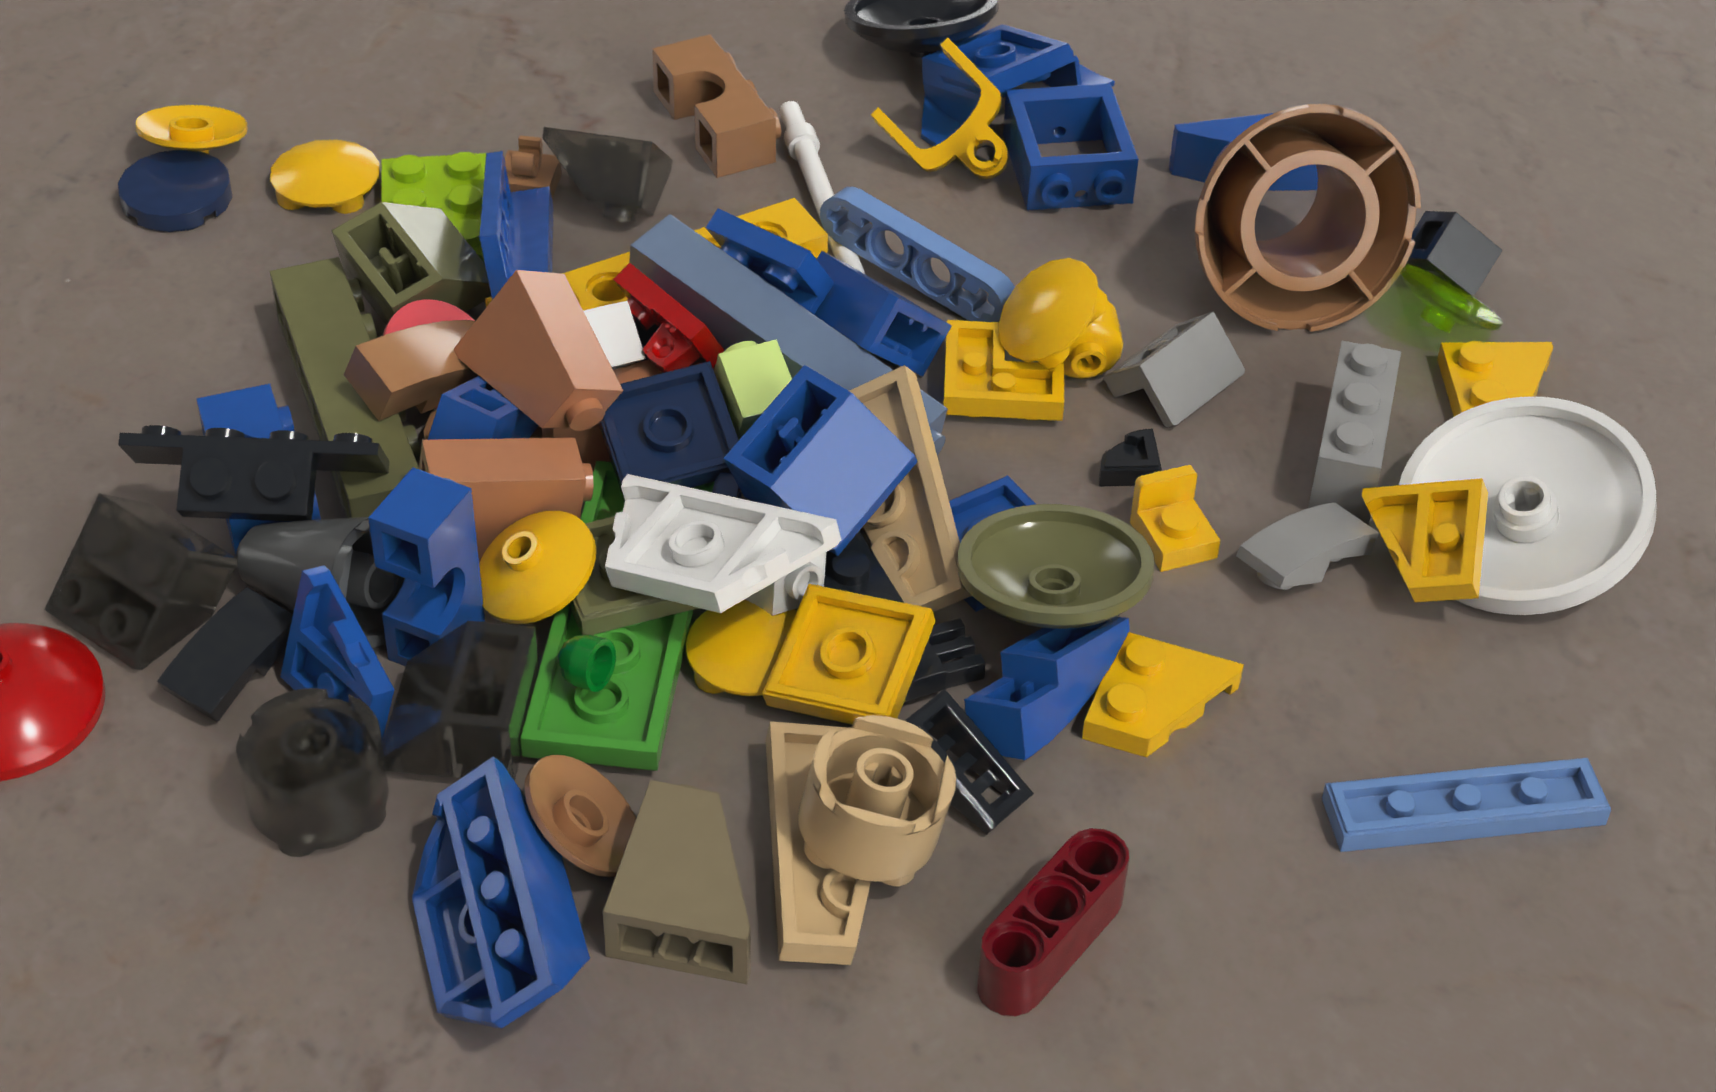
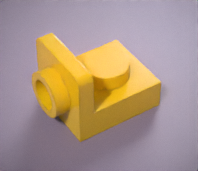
(1172, 520)

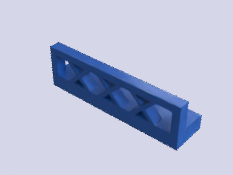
(513, 226)

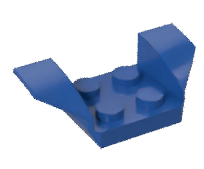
(1008, 60)

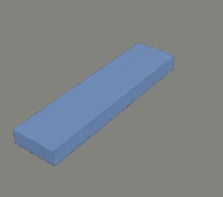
(1465, 804)

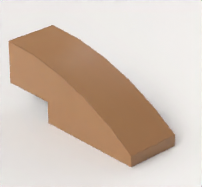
(409, 367)

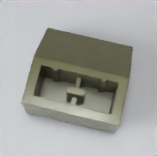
(410, 256)

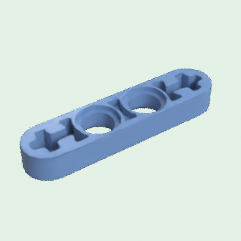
(919, 247)

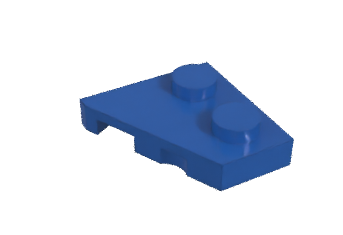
(331, 649)

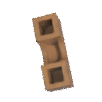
(731, 120)

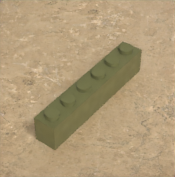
(321, 328)

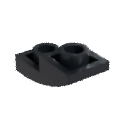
(226, 652)

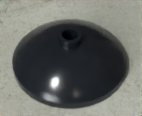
(918, 24)

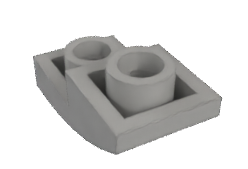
(1304, 544)

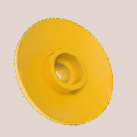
(191, 127)
(536, 567)

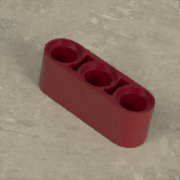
(1052, 922)

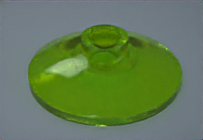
(1448, 303)

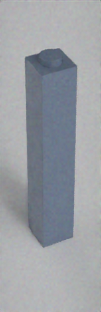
(747, 308)

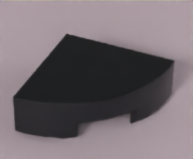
(1130, 459)

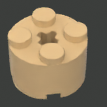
(875, 800)

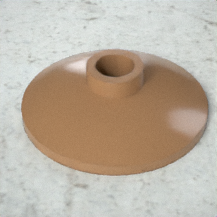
(579, 813)

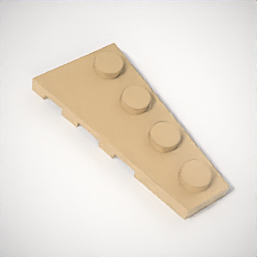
(815, 906)

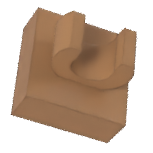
(531, 167)

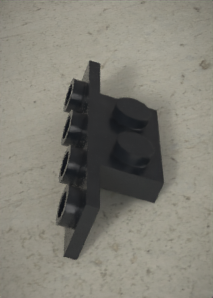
(251, 477)

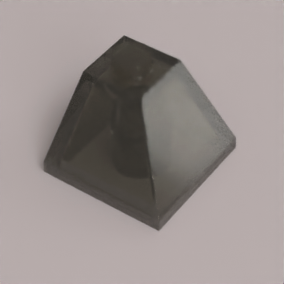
(613, 171)

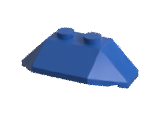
(493, 904)

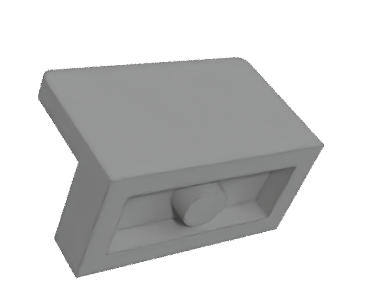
(1180, 368)

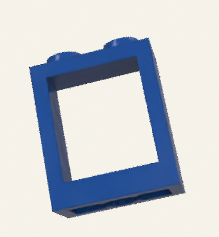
(1069, 116)

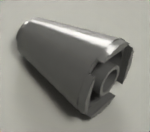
(278, 552)

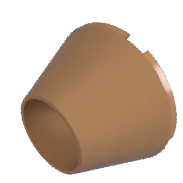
(1346, 244)

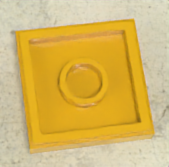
(848, 655)

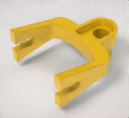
(969, 137)

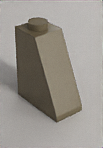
(679, 889)

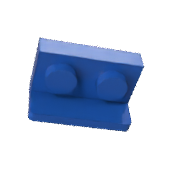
(773, 259)

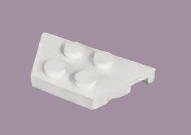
(707, 544)

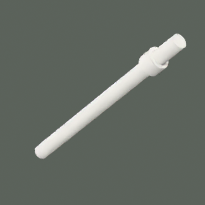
(804, 147)

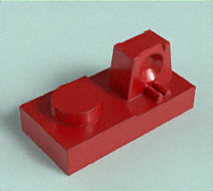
(679, 335)

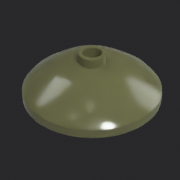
(1055, 565)

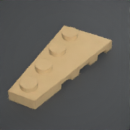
(915, 524)

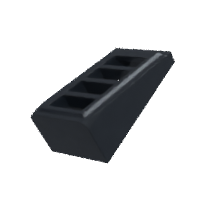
(960, 735)

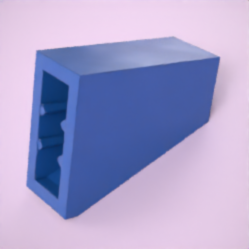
(880, 317)

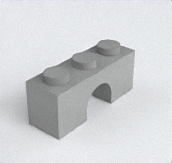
(1355, 426)

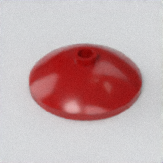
(47, 697)

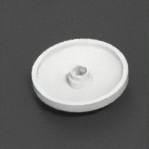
(1563, 503)

